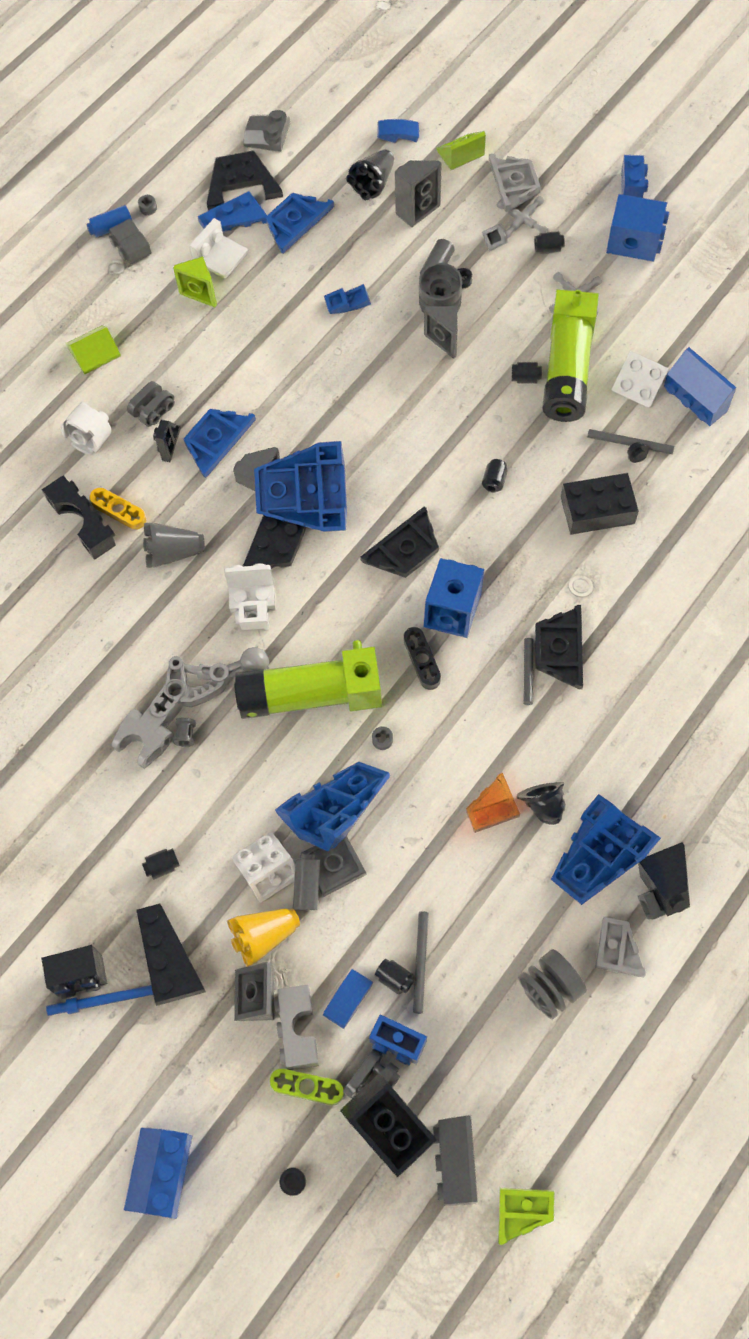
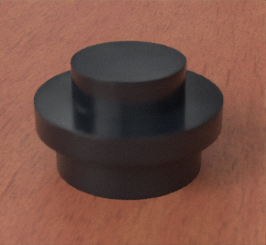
(637, 452)
(292, 1181)

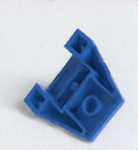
(305, 488)
(332, 810)
(602, 850)

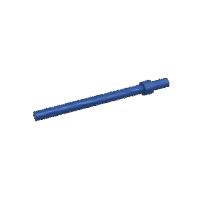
(73, 1005)

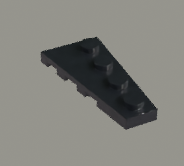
(167, 962)

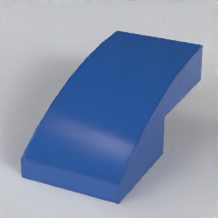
(397, 128)
(342, 301)
(347, 998)

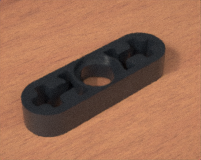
(420, 667)

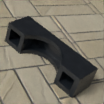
(65, 499)

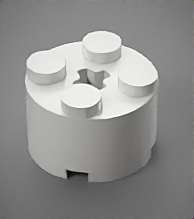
(86, 428)

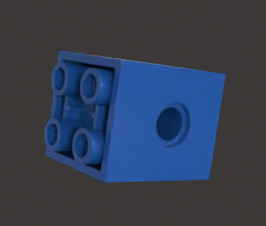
(637, 227)
(453, 597)

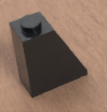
(667, 878)

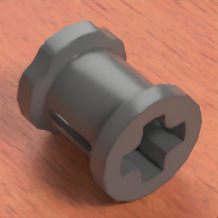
(184, 732)

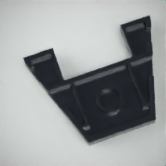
(239, 172)

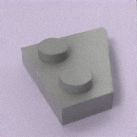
(617, 949)

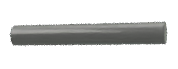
(528, 671)

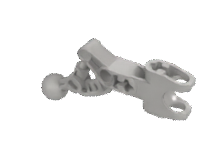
(152, 725)

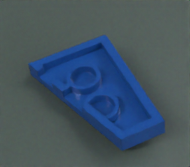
(235, 212)

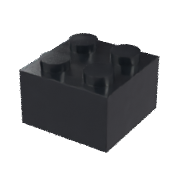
(74, 971)

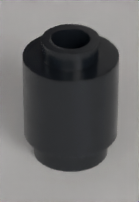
(549, 242)
(526, 372)
(495, 475)
(160, 863)
(394, 976)

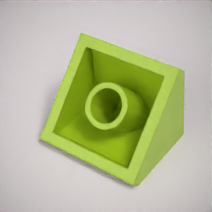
(463, 149)
(195, 281)
(93, 349)

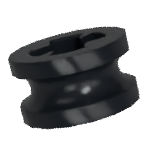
(466, 282)

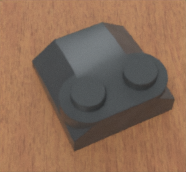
(267, 131)

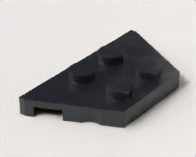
(275, 543)
(405, 546)
(560, 647)

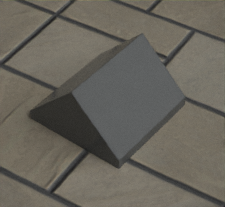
(441, 327)
(254, 993)

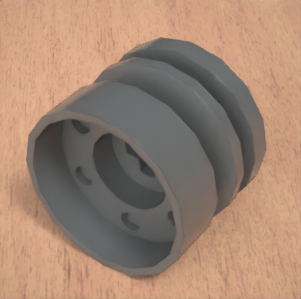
(440, 286)
(548, 987)

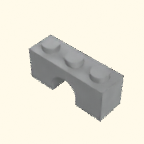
(297, 1050)

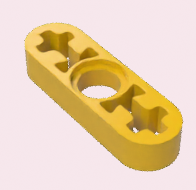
(113, 500)

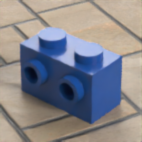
(633, 176)
(397, 1039)

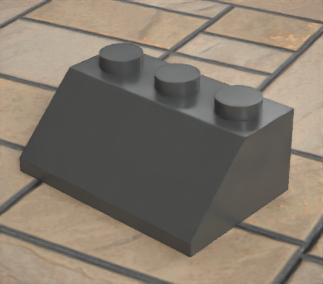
(417, 190)
(456, 1161)

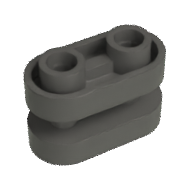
(150, 403)
(370, 1065)

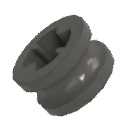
(147, 199)
(387, 742)

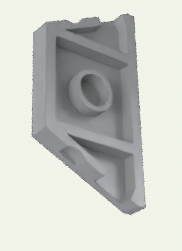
(514, 180)

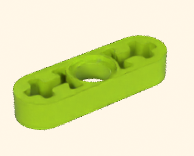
(286, 1089)

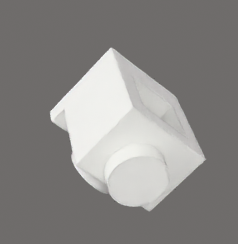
(254, 609)

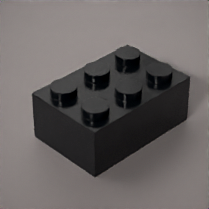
(599, 503)
(388, 1125)

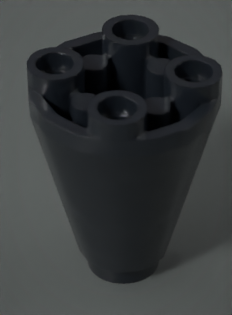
(370, 174)

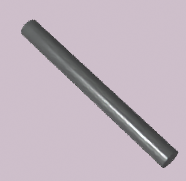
(654, 446)
(420, 962)

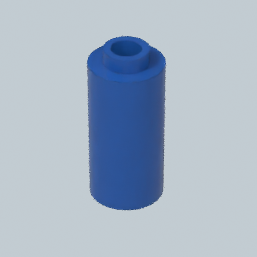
(100, 224)

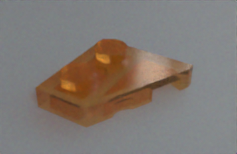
(492, 806)

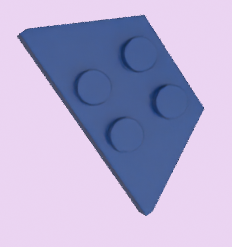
(295, 217)
(215, 437)

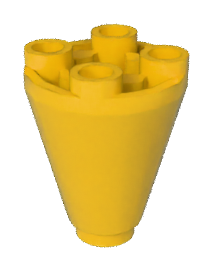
(261, 932)

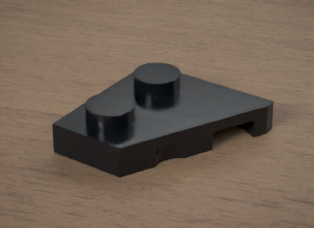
(166, 439)

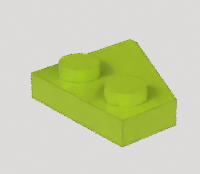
(523, 1211)

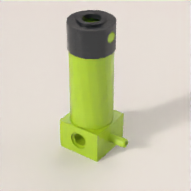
(569, 355)
(311, 685)

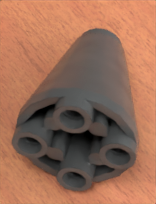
(170, 544)

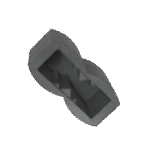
(130, 241)

